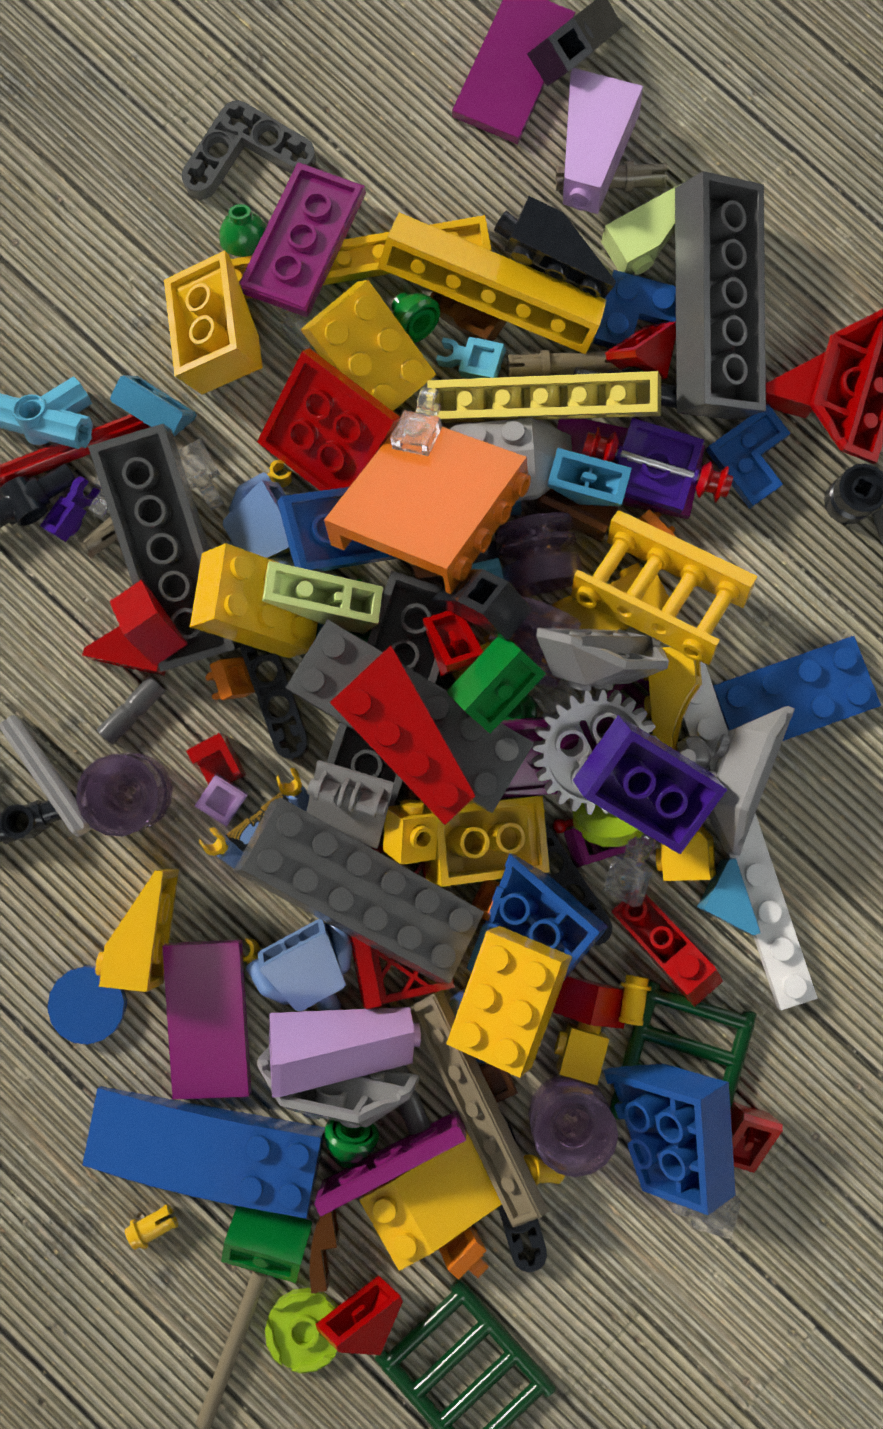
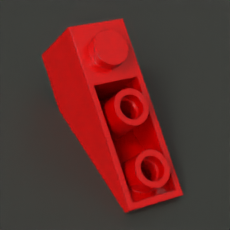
(669, 949)

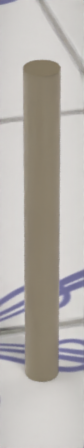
(231, 1350)

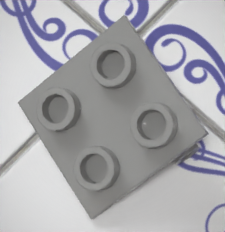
(350, 801)

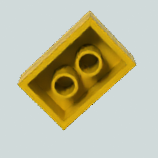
(369, 345)
(232, 605)
(508, 1000)

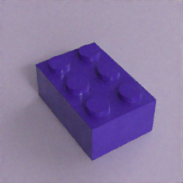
(649, 785)

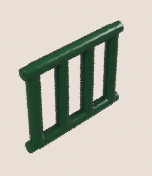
(731, 1059)
(486, 1325)

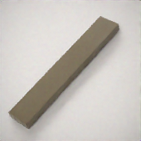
(479, 1113)

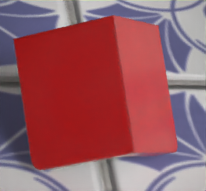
(216, 756)

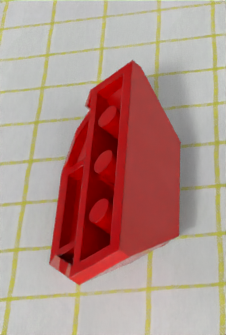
(851, 388)

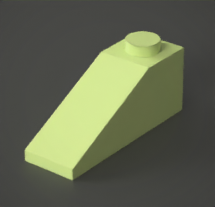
(640, 234)
(323, 597)

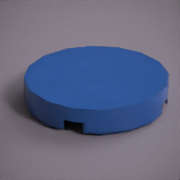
(83, 1009)

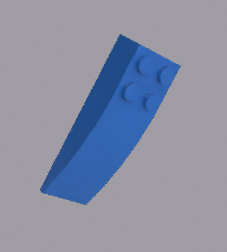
(205, 1151)

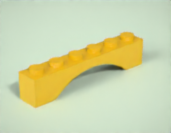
(666, 706)

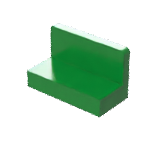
(495, 683)
(266, 1242)

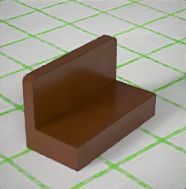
(587, 519)

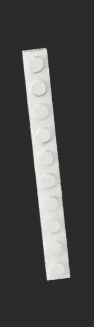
(778, 940)

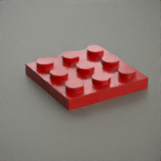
(325, 424)

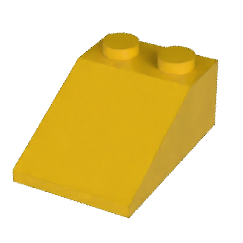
(210, 325)
(479, 842)
(134, 950)
(431, 1203)

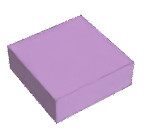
(221, 799)

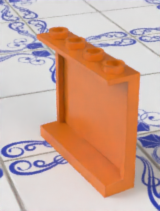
(434, 506)

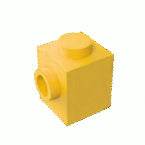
(410, 832)
(581, 1052)

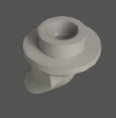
(695, 750)

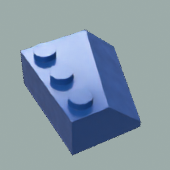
(542, 911)
(677, 1133)

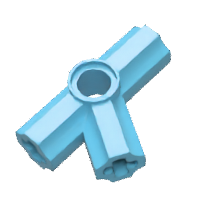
(51, 416)

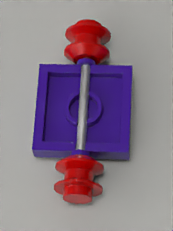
(661, 464)

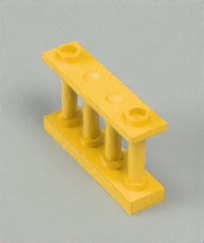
(679, 558)

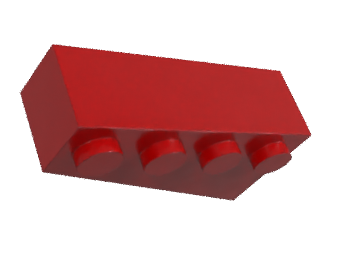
(398, 727)

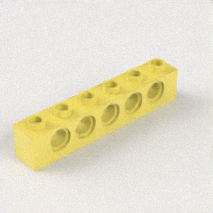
(549, 397)

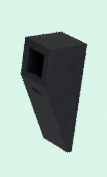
(575, 40)
(552, 243)
(486, 603)

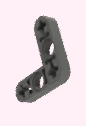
(237, 138)

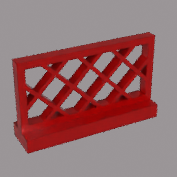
(371, 977)

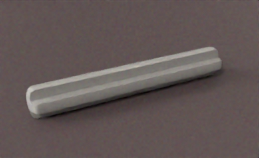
(44, 775)

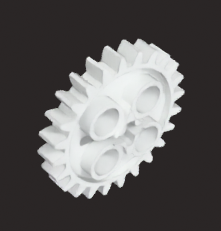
(563, 764)

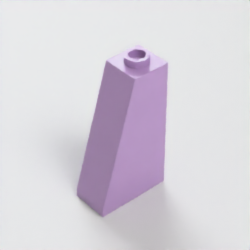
(598, 129)
(337, 1046)

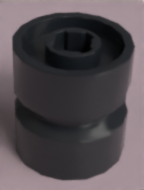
(855, 494)

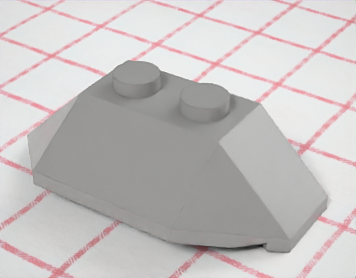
(527, 438)
(600, 656)
(744, 769)
(352, 1101)

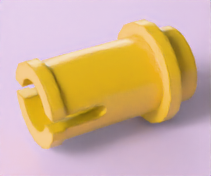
(634, 999)
(541, 1172)
(149, 1227)

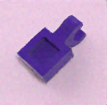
(67, 513)

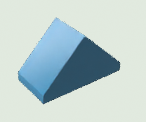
(588, 479)
(728, 898)

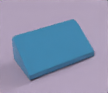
(151, 404)

